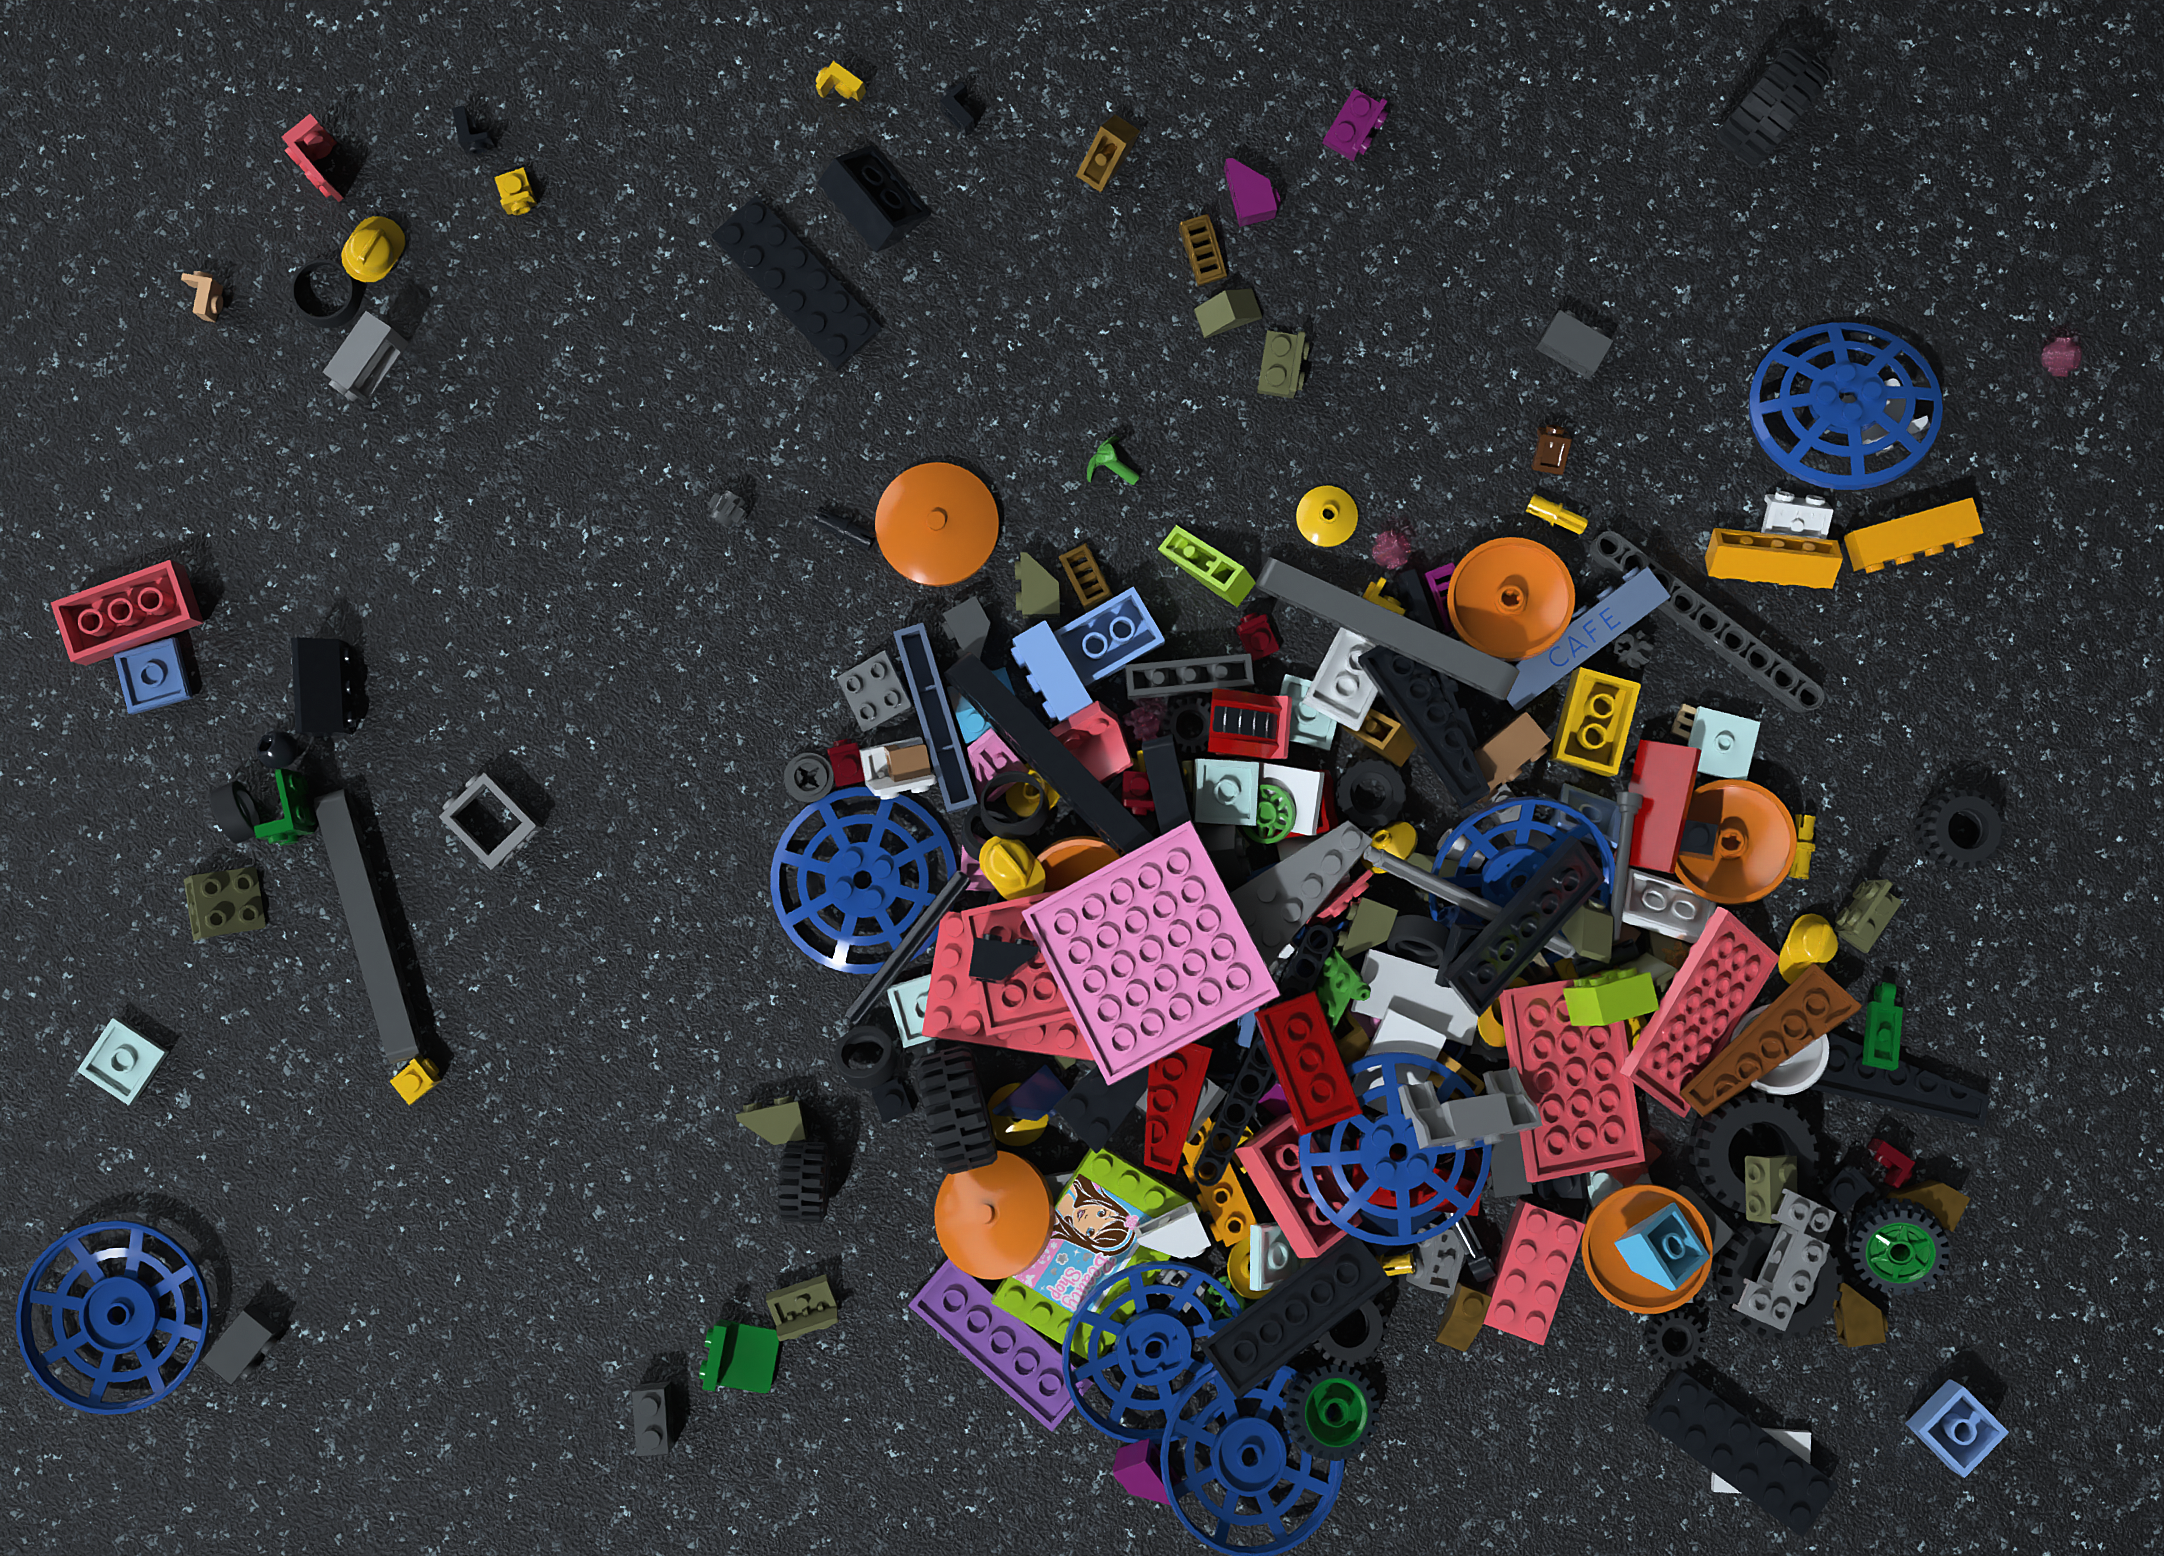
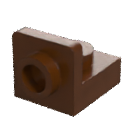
(1551, 449)

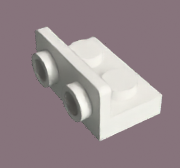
(1797, 515)

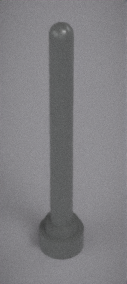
(1628, 805)

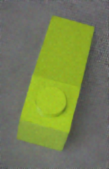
(1208, 565)

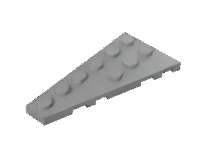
(1291, 892)

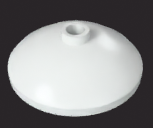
(1795, 1073)

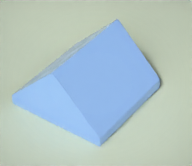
(1598, 809)

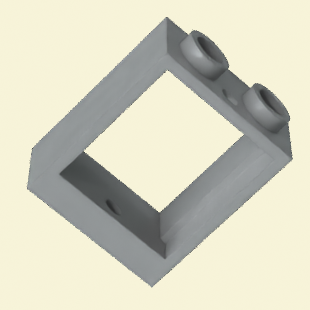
(365, 358)
(513, 843)

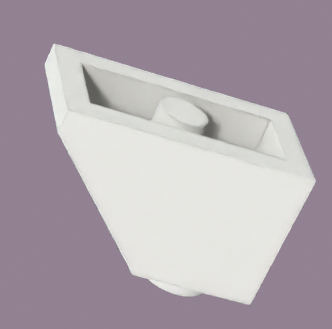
(1175, 1233)

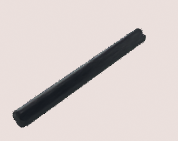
(908, 948)

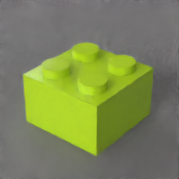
(1610, 997)

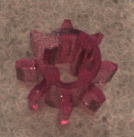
(2061, 356)
(1391, 549)
(1139, 726)

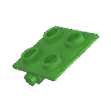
(1337, 985)

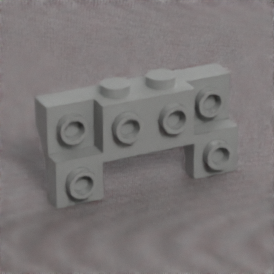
(1472, 1119)
(1791, 1263)

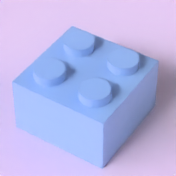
(1957, 1427)

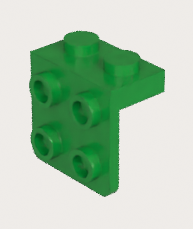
(298, 816)
(739, 1357)

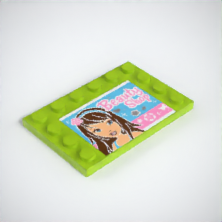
(1088, 1245)

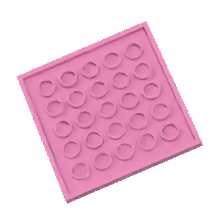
(1151, 953)

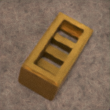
(1193, 225)
(1075, 555)

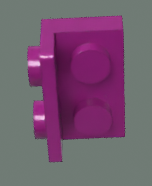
(1354, 124)

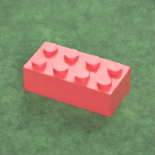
(127, 612)
(1275, 1170)
(1532, 1271)

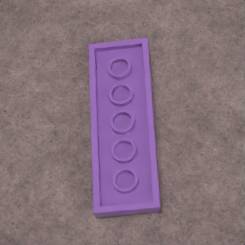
(997, 1343)

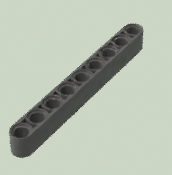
(1721, 625)
(1387, 628)
(369, 926)

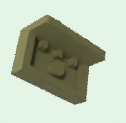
(1764, 1185)
(803, 1307)

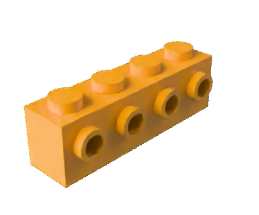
(1912, 535)
(1773, 558)
(1225, 1198)

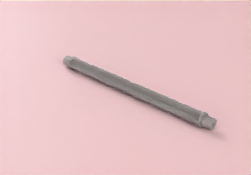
(1453, 893)

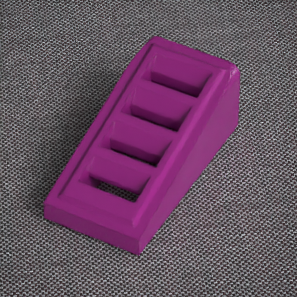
(1433, 589)

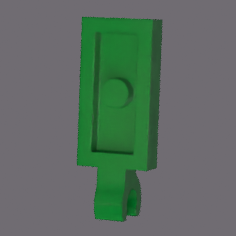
(1883, 1029)

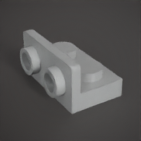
(1437, 1261)

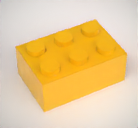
(1595, 722)

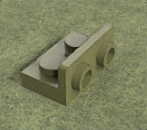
(1281, 364)

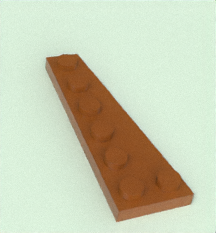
(1787, 1026)

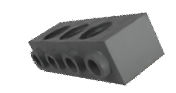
(1188, 676)

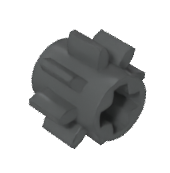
(727, 509)
(1633, 649)

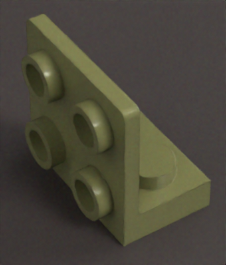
(224, 902)
(1867, 914)

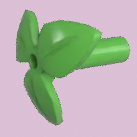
(1107, 456)

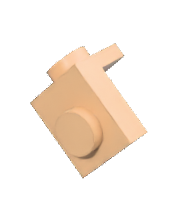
(208, 295)

